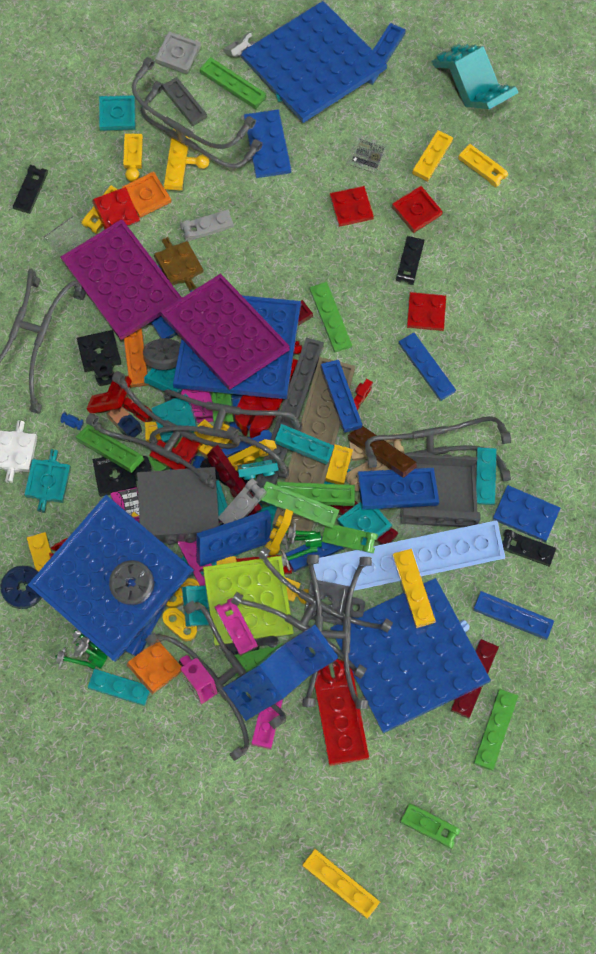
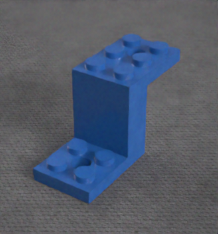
(280, 672)

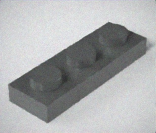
(184, 101)

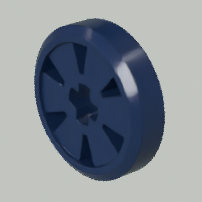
(10, 585)

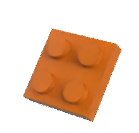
(147, 194)
(154, 667)

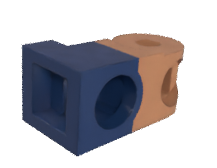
(124, 422)

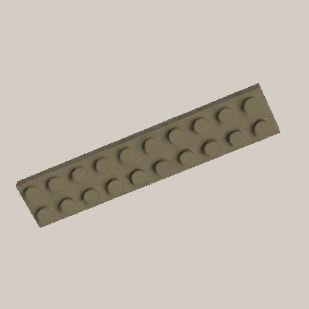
(321, 422)

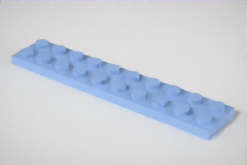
(432, 554)

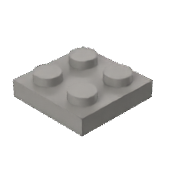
(178, 52)

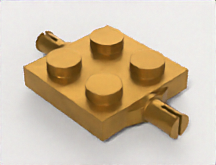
(179, 263)

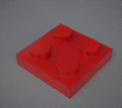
(351, 206)
(115, 207)
(417, 209)
(426, 311)

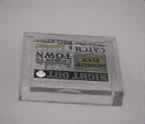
(368, 155)

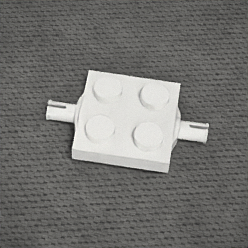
(16, 451)

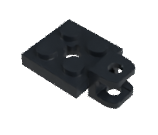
(102, 362)
(126, 480)
(338, 595)

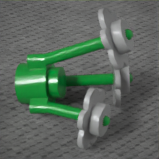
(311, 539)
(96, 656)

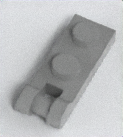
(207, 225)
(243, 503)

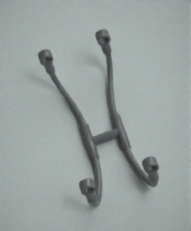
(181, 131)
(33, 280)
(216, 430)
(429, 434)
(205, 476)
(303, 624)
(344, 635)
(237, 668)

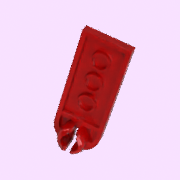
(259, 422)
(339, 717)

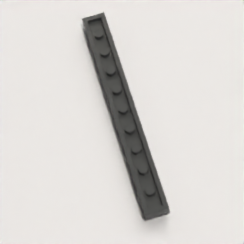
(295, 399)

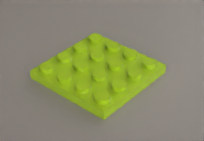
(256, 585)

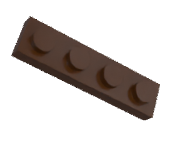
(384, 452)

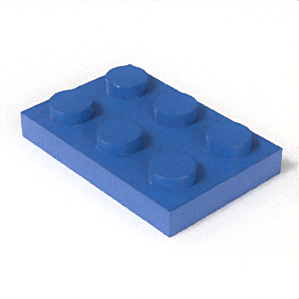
(526, 513)

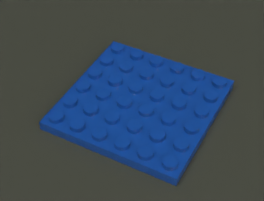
(313, 61)
(269, 381)
(80, 571)
(412, 666)

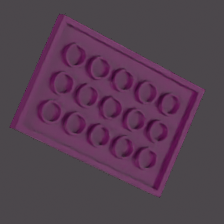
(121, 279)
(225, 331)

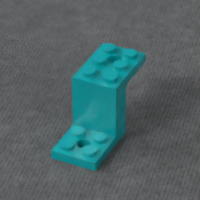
(474, 76)

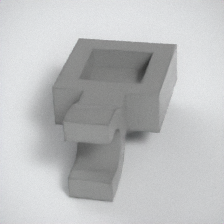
(235, 48)

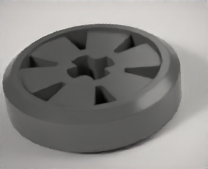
(161, 353)
(119, 582)

